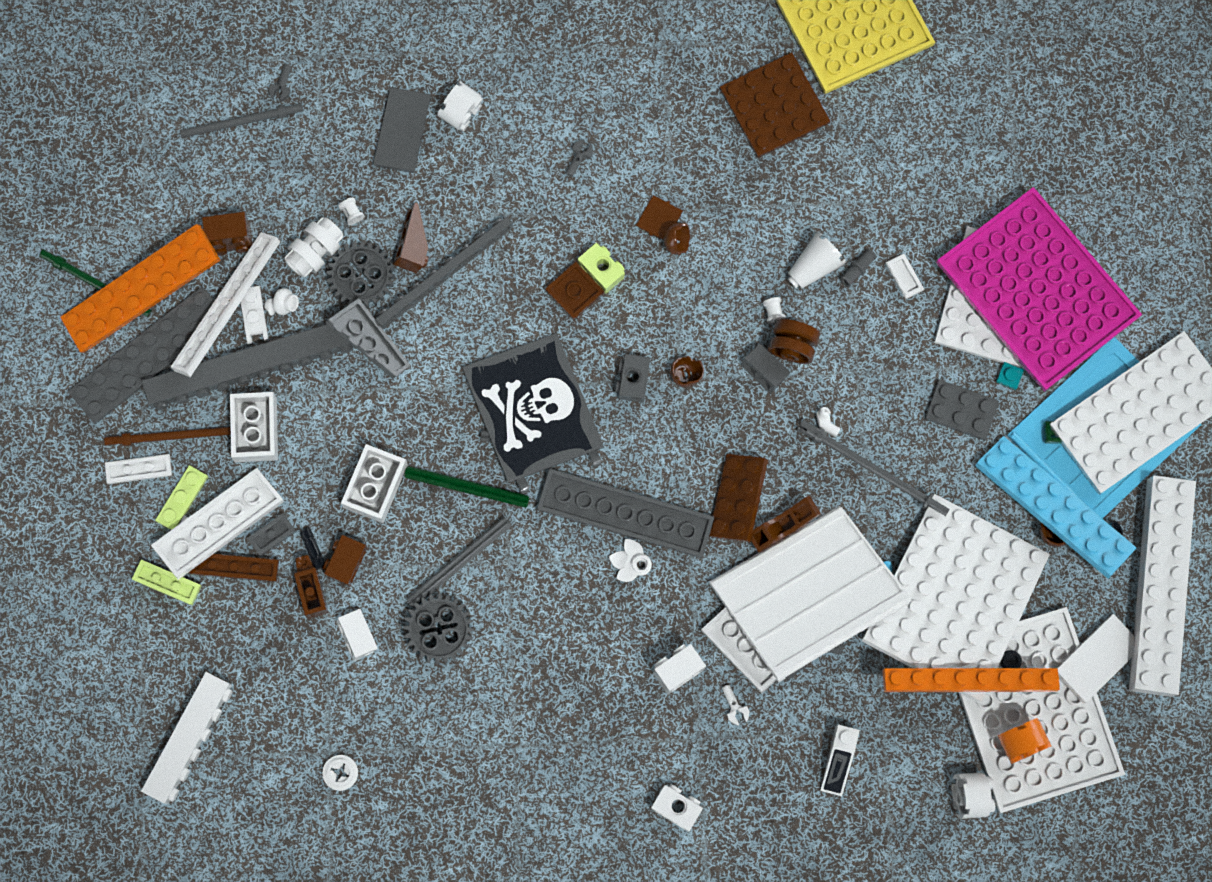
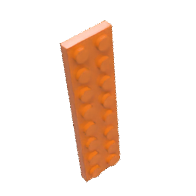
(140, 288)

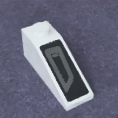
(839, 759)

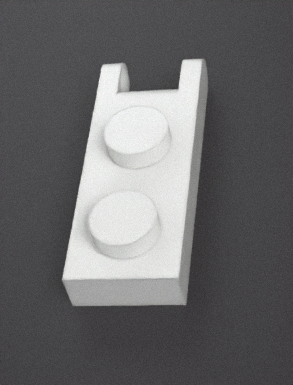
(254, 314)

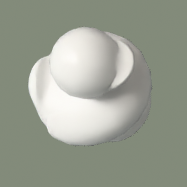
(282, 303)

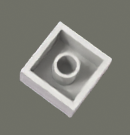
(679, 668)

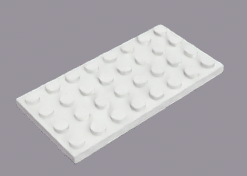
(1138, 413)

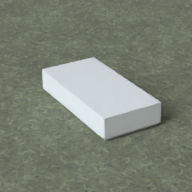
(904, 276)

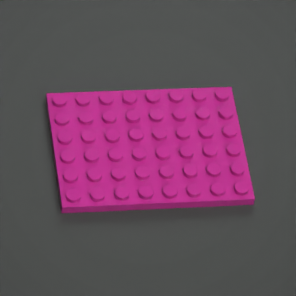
(1038, 289)

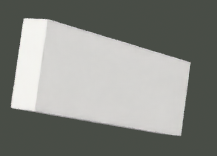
(138, 469)

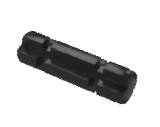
(312, 548)

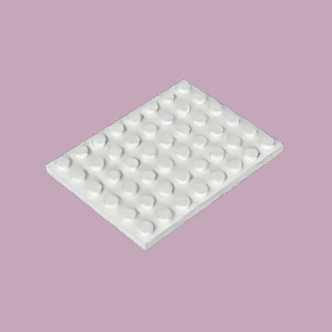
(964, 591)
(1078, 732)

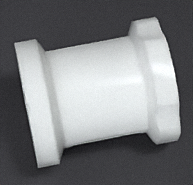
(351, 211)
(773, 309)

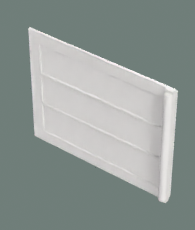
(809, 592)

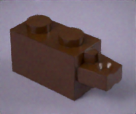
(310, 588)

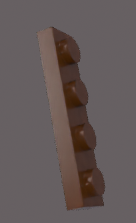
(238, 568)

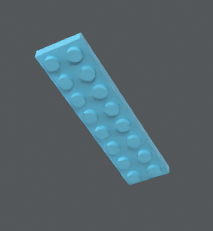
(1056, 507)

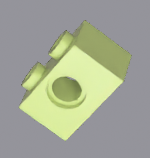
(600, 255)

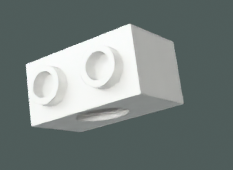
(664, 802)

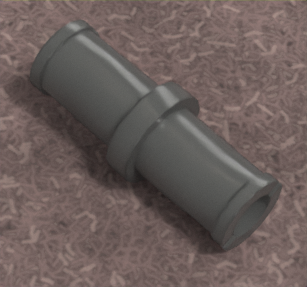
(858, 267)

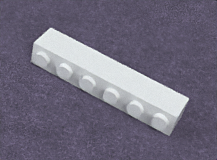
(186, 739)

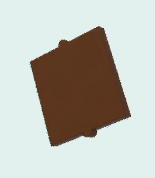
(658, 217)

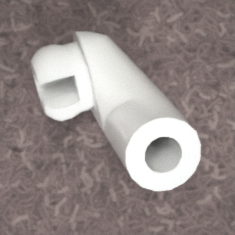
(824, 422)

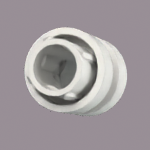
(320, 240)

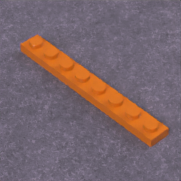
(971, 680)

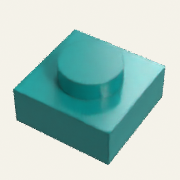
(1010, 376)

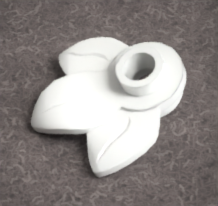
(627, 561)

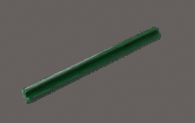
(466, 486)

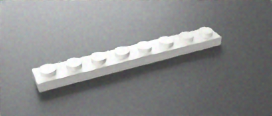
(225, 304)

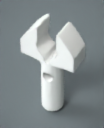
(734, 706)

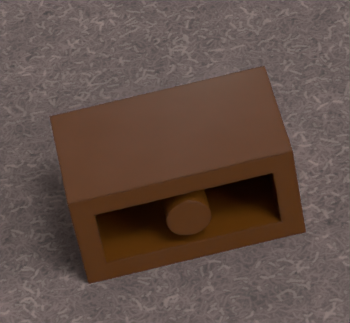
(345, 560)

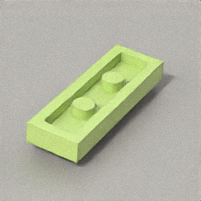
(181, 498)
(166, 582)

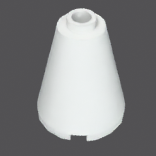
(815, 262)

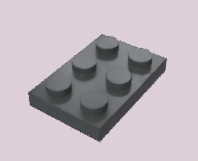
(962, 410)

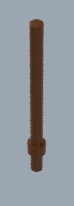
(127, 439)

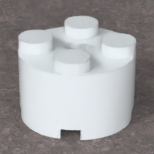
(460, 105)
(973, 795)

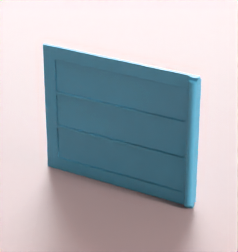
(1029, 435)

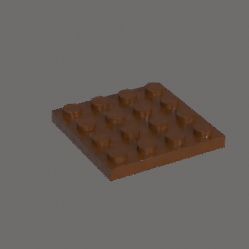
(774, 105)

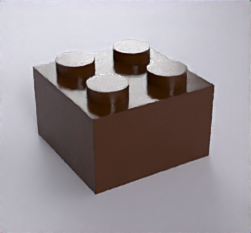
(228, 232)

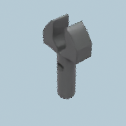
(281, 84)
(579, 157)

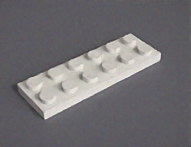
(217, 523)

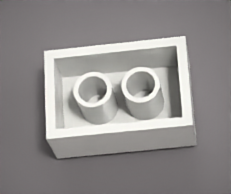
(254, 427)
(374, 483)

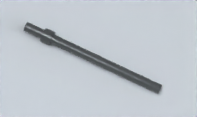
(281, 112)

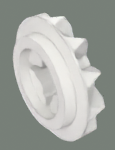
(344, 782)

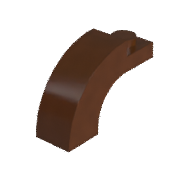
(784, 524)

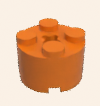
(1024, 740)

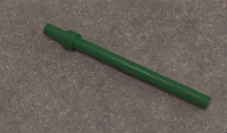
(61, 264)

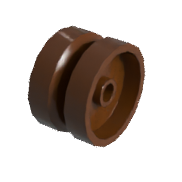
(794, 341)

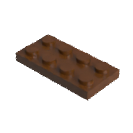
(738, 498)

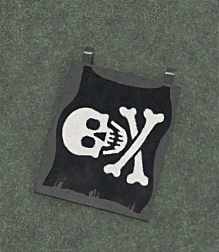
(533, 409)

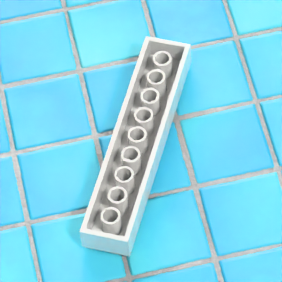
(1162, 586)

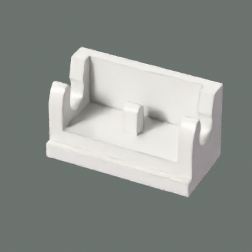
(356, 634)

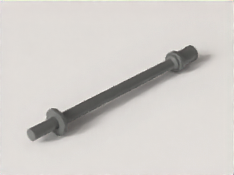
(819, 436)

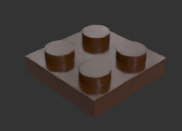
(574, 291)

